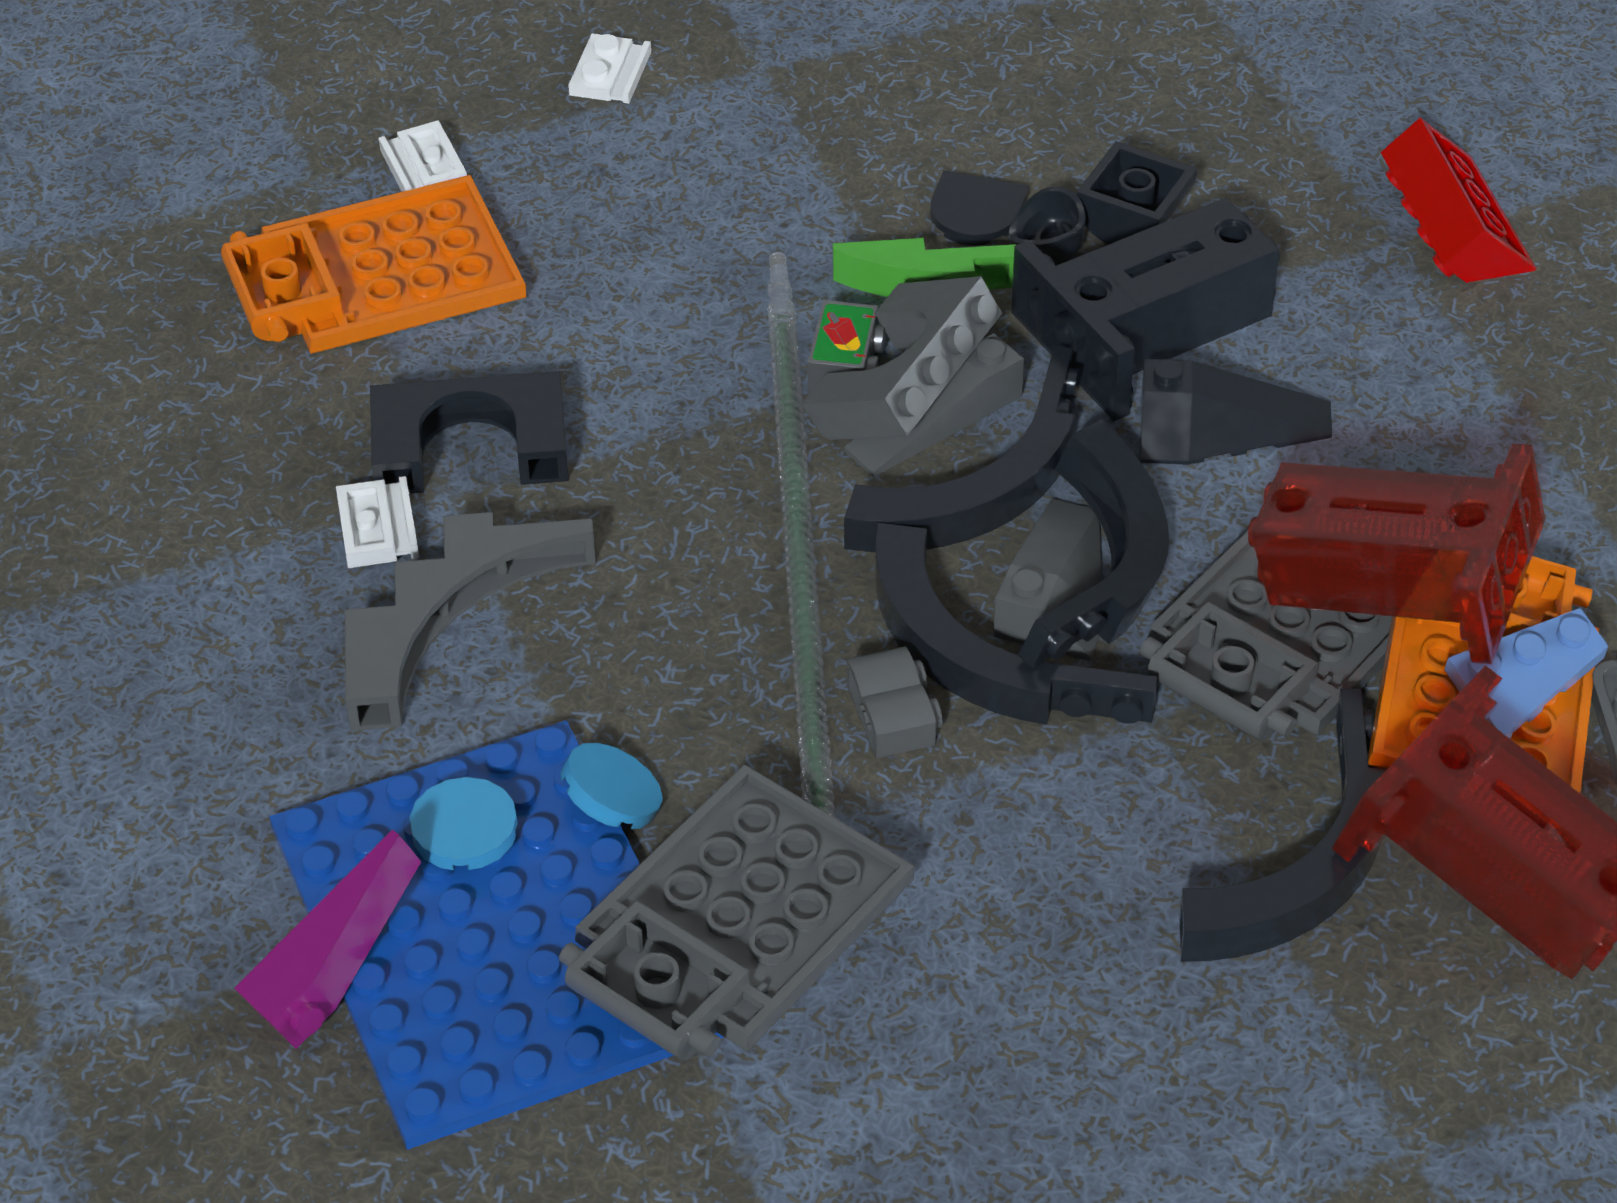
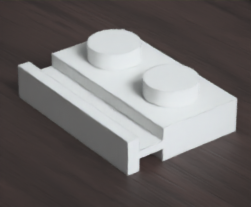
(609, 68)
(421, 156)
(376, 522)

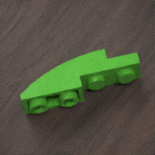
(886, 263)

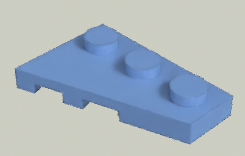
(1534, 666)

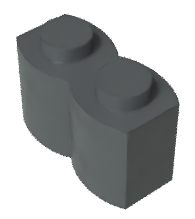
(893, 701)

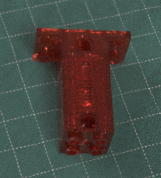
(1402, 543)
(1498, 832)

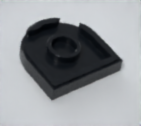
(975, 207)

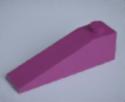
(321, 955)

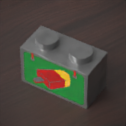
(845, 340)

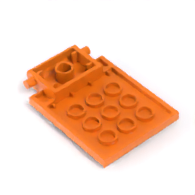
(373, 267)
(1418, 688)

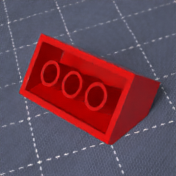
(1453, 206)

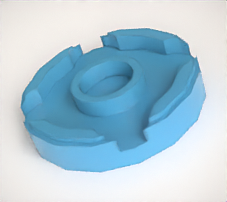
(611, 785)
(463, 823)

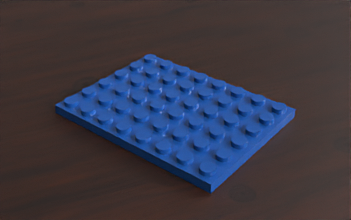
(466, 976)

